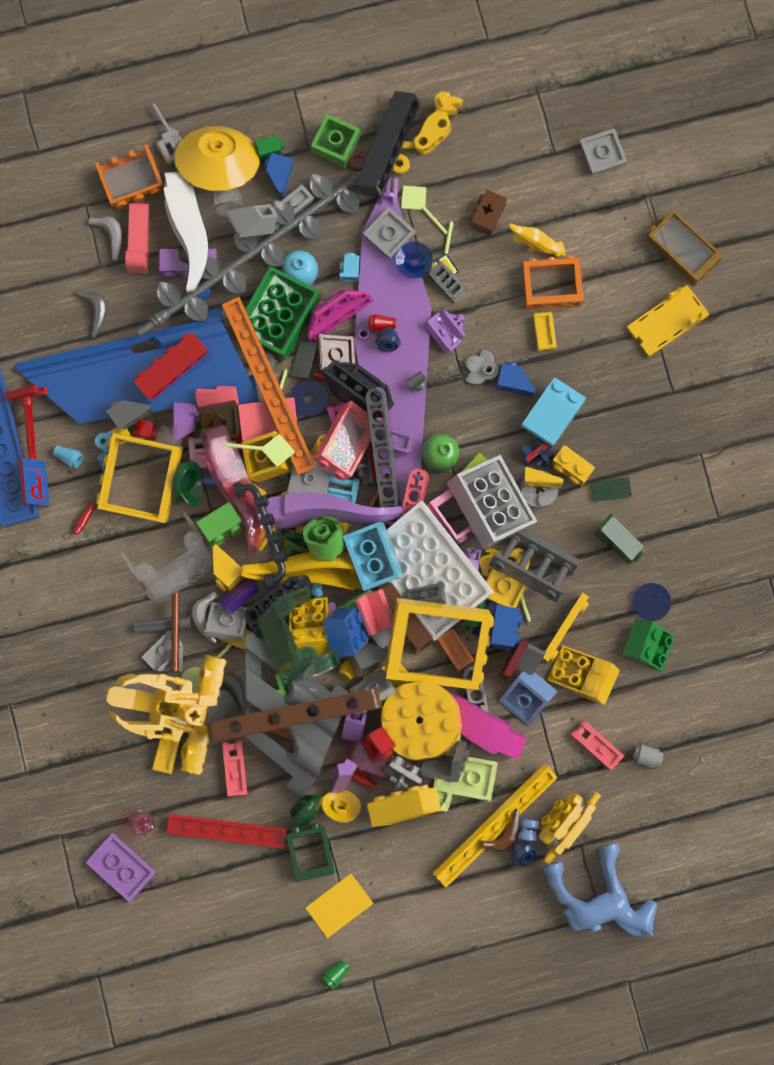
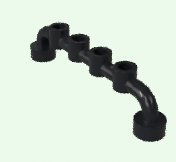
(267, 521)

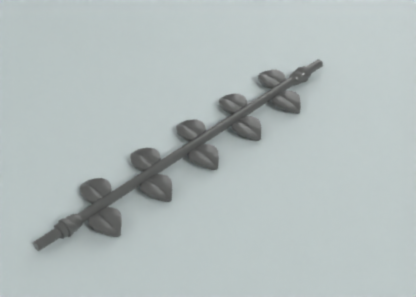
(271, 253)

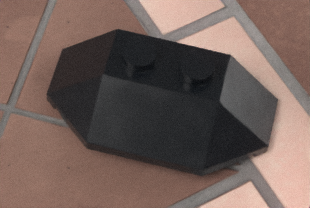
(352, 383)

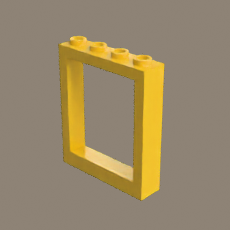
(397, 637)

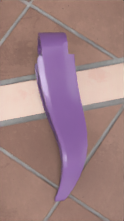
(301, 508)

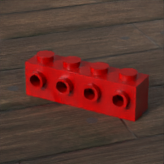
(171, 366)

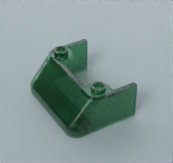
(290, 661)

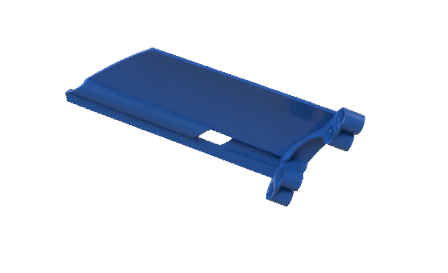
(95, 376)

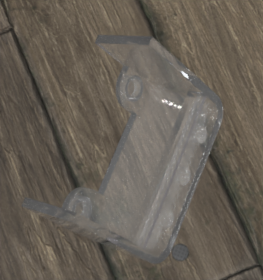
(180, 572)

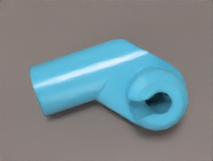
(316, 590)

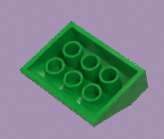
(281, 311)

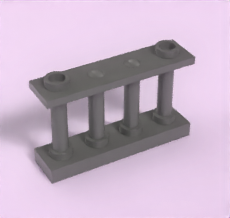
(543, 550)

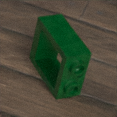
(315, 873)

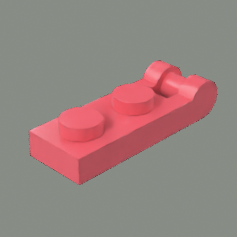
(597, 745)
(234, 769)

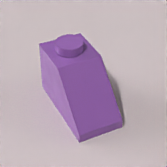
(184, 419)
(354, 724)

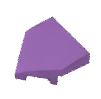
(446, 329)

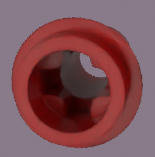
(378, 322)

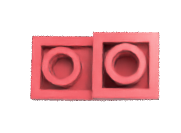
(214, 396)

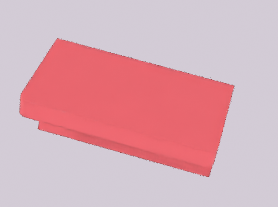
(375, 611)

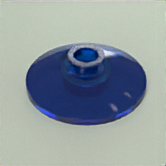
(410, 252)

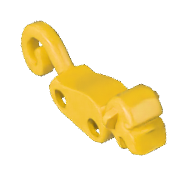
(431, 131)

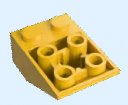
(308, 627)
(584, 674)

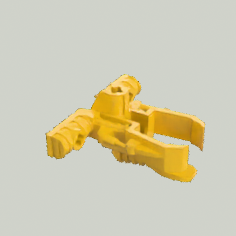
(172, 708)

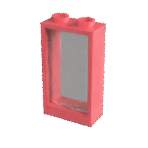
(344, 442)

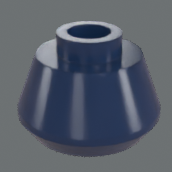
(388, 340)
(523, 853)

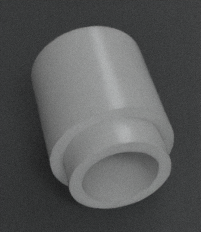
(648, 756)

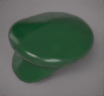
(188, 484)
(306, 810)

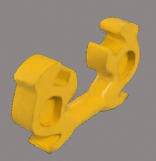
(485, 561)

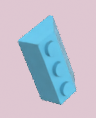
(373, 556)

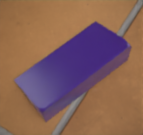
(238, 596)

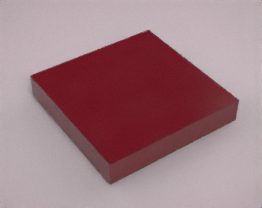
(513, 660)

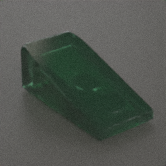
(611, 489)

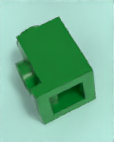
(269, 145)

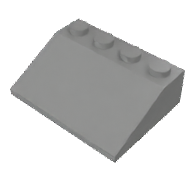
(491, 501)

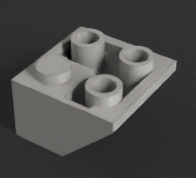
(253, 220)

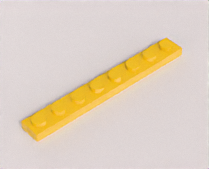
(494, 825)

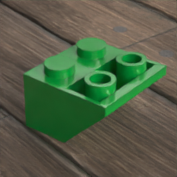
(648, 644)

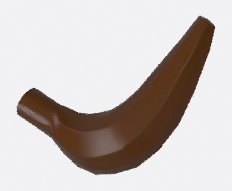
(507, 838)

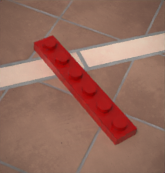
(226, 831)

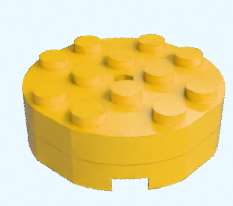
(440, 720)

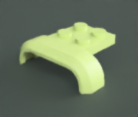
(474, 782)

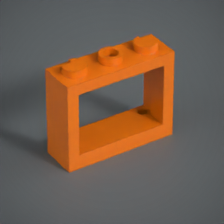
(558, 301)

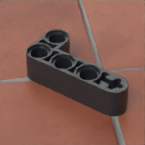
(262, 604)

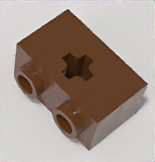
(486, 223)

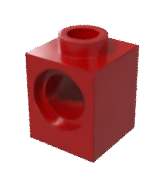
(379, 745)

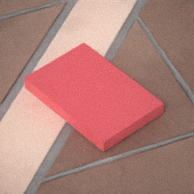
(257, 420)

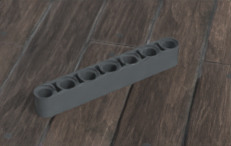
(386, 444)

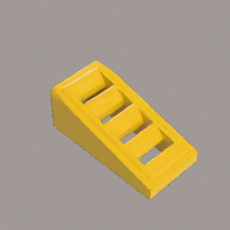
(537, 478)

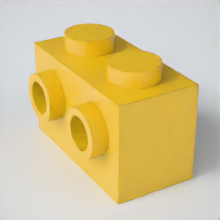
(572, 466)

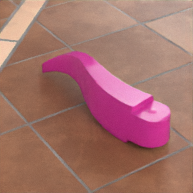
(489, 730)

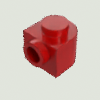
(145, 430)

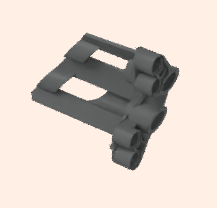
(310, 739)

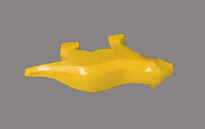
(537, 240)

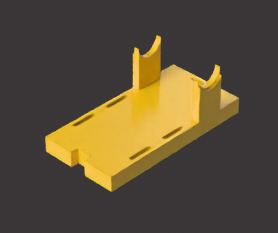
(678, 312)

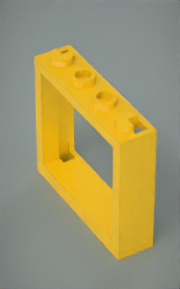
(106, 478)

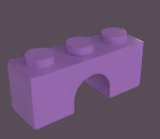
(172, 266)

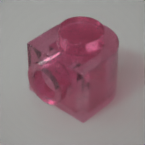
(142, 822)

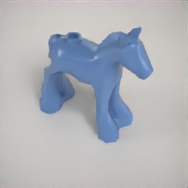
(606, 906)

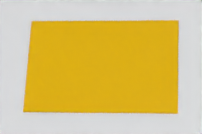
(339, 905)

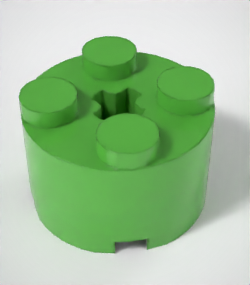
(324, 538)

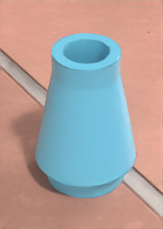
(69, 456)

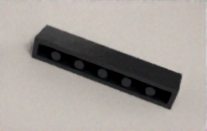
(388, 144)

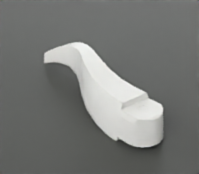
(186, 224)

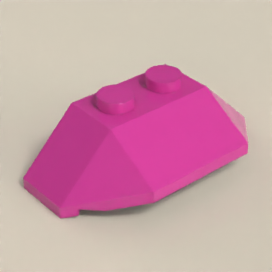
(335, 311)

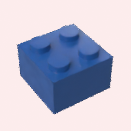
(504, 628)
(346, 631)

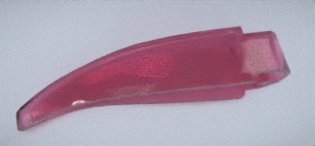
(225, 469)

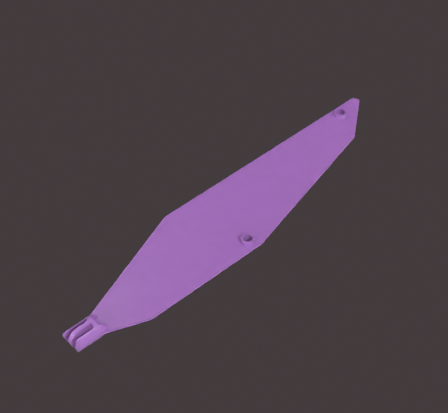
(408, 303)

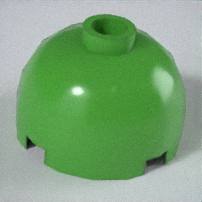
(440, 452)

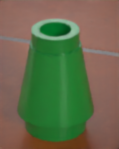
(335, 974)

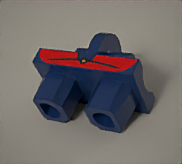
(530, 455)

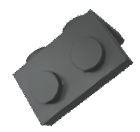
(447, 767)

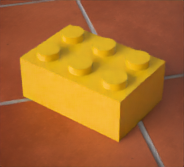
(403, 806)

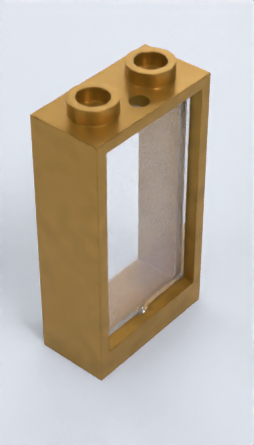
(683, 247)

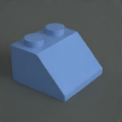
(528, 696)

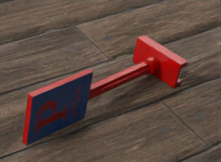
(32, 470)

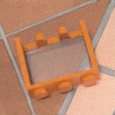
(130, 178)

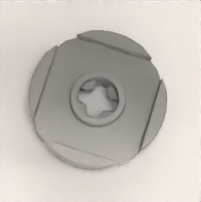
(538, 500)

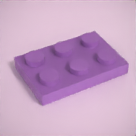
(121, 867)

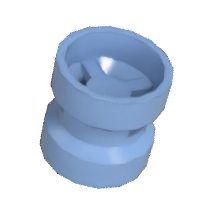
(528, 835)

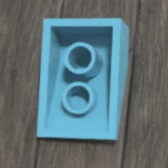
(553, 412)

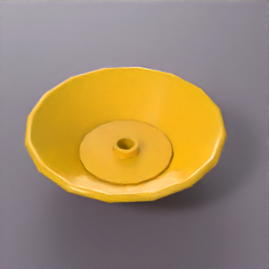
(216, 158)

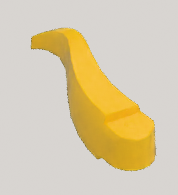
(335, 573)

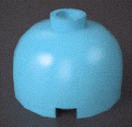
(301, 266)

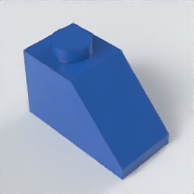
(279, 172)
(515, 380)

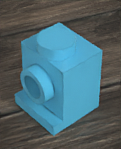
(350, 268)

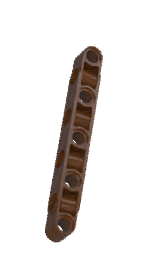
(293, 715)

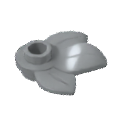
(479, 366)

